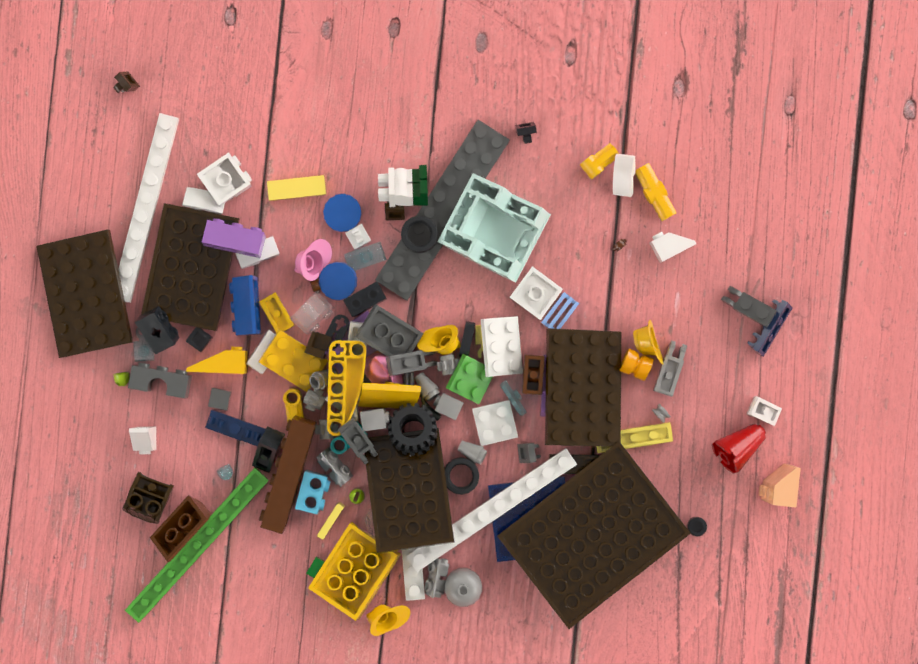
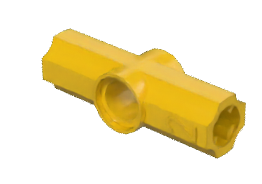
(655, 192)

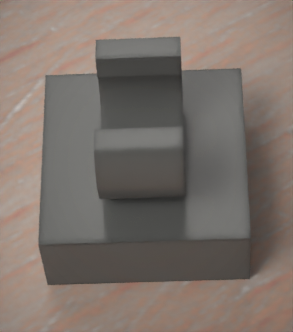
(527, 452)

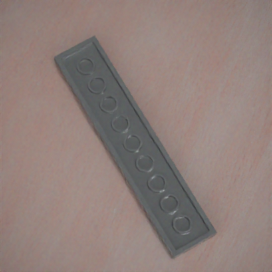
(476, 156)

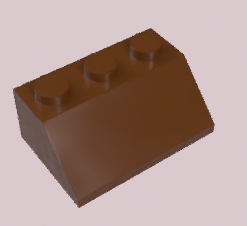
(180, 527)

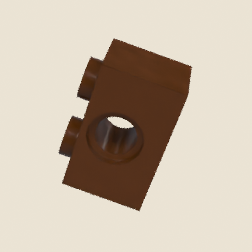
(533, 374)

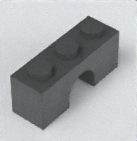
(177, 382)

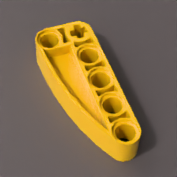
(350, 379)

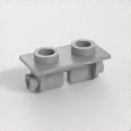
(340, 472)
(434, 585)

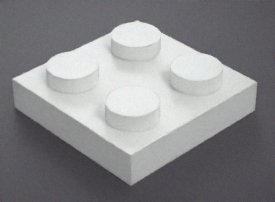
(536, 293)
(495, 422)

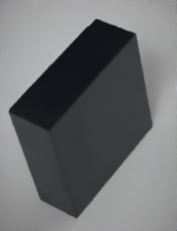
(199, 339)

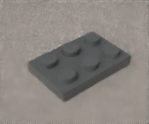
(388, 333)

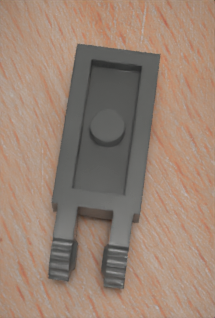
(751, 307)
(408, 362)
(357, 440)

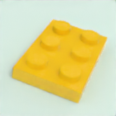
(288, 360)

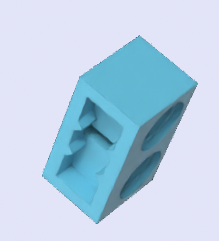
(308, 490)

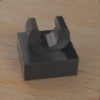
(526, 130)

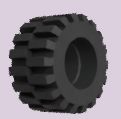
(406, 415)

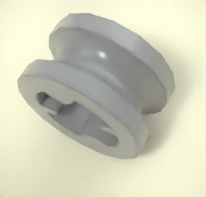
(661, 413)

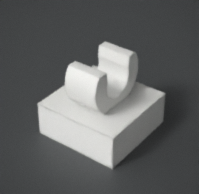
(358, 236)

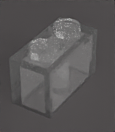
(312, 313)

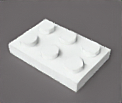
(501, 346)

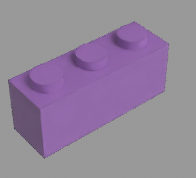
(234, 238)

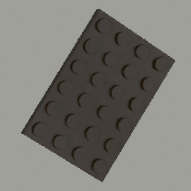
(185, 274)
(84, 293)
(583, 387)
(408, 496)

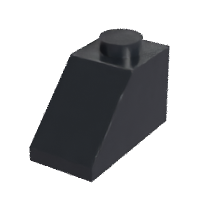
(268, 449)

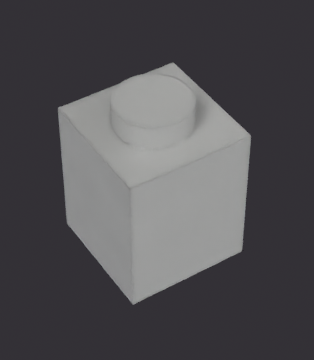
(448, 405)

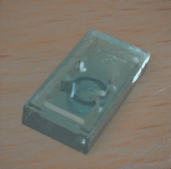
(365, 256)
(514, 397)

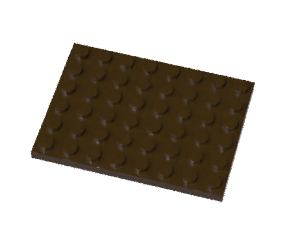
(593, 534)

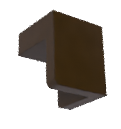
(318, 345)

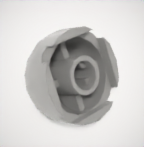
(463, 587)

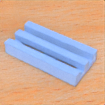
(569, 300)

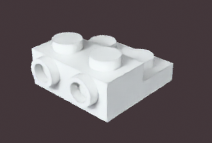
(225, 179)

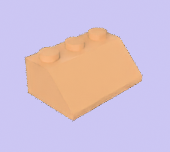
(781, 486)

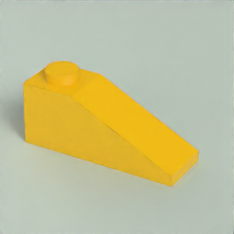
(228, 361)

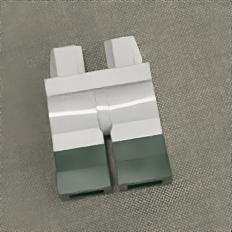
(405, 186)

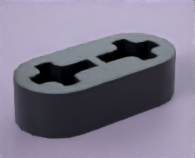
(342, 331)
(467, 338)

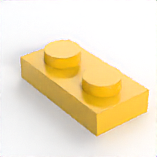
(276, 313)

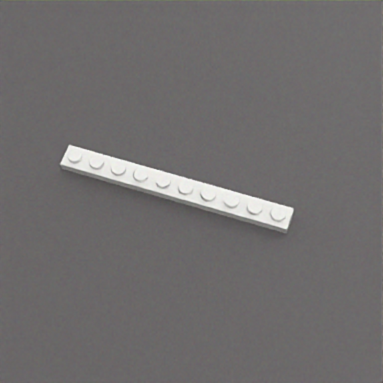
(146, 203)
(496, 507)

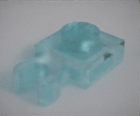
(142, 349)

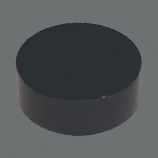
(697, 526)

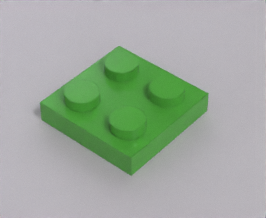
(469, 379)

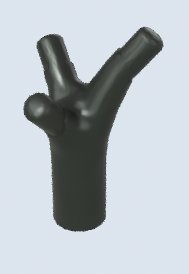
(435, 414)

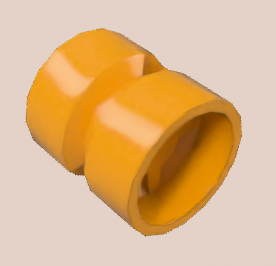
(635, 364)

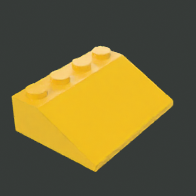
(353, 572)

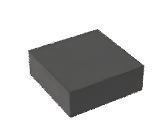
(219, 399)

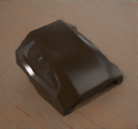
(147, 498)

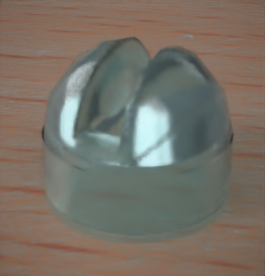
(225, 472)

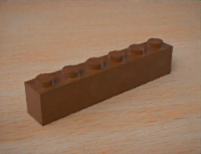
(288, 474)

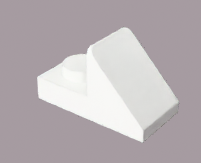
(764, 410)

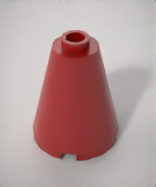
(739, 447)

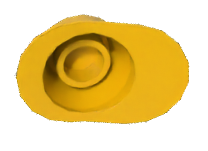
(440, 339)
(646, 342)
(386, 618)

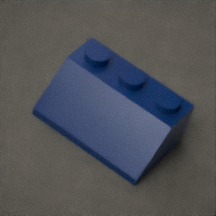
(245, 305)

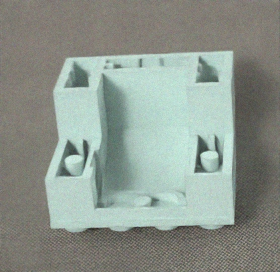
(494, 227)

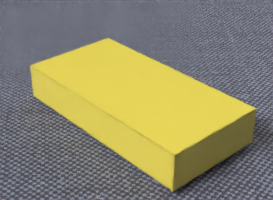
(330, 521)

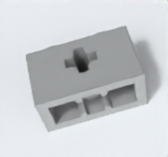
(374, 419)

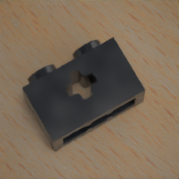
(365, 299)
(157, 330)

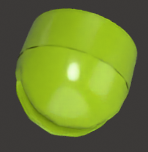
(121, 378)
(361, 496)

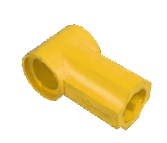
(596, 163)
(293, 408)

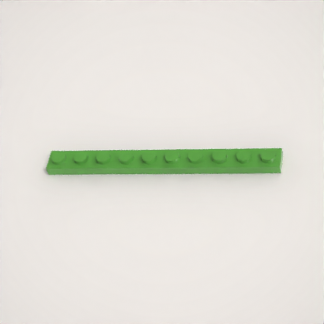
(197, 545)

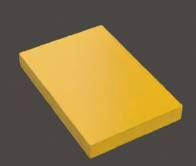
(388, 395)

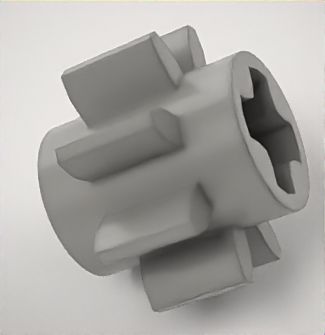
(447, 364)
(314, 399)
(322, 429)

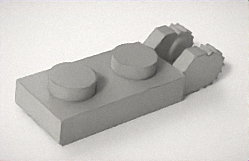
(670, 370)

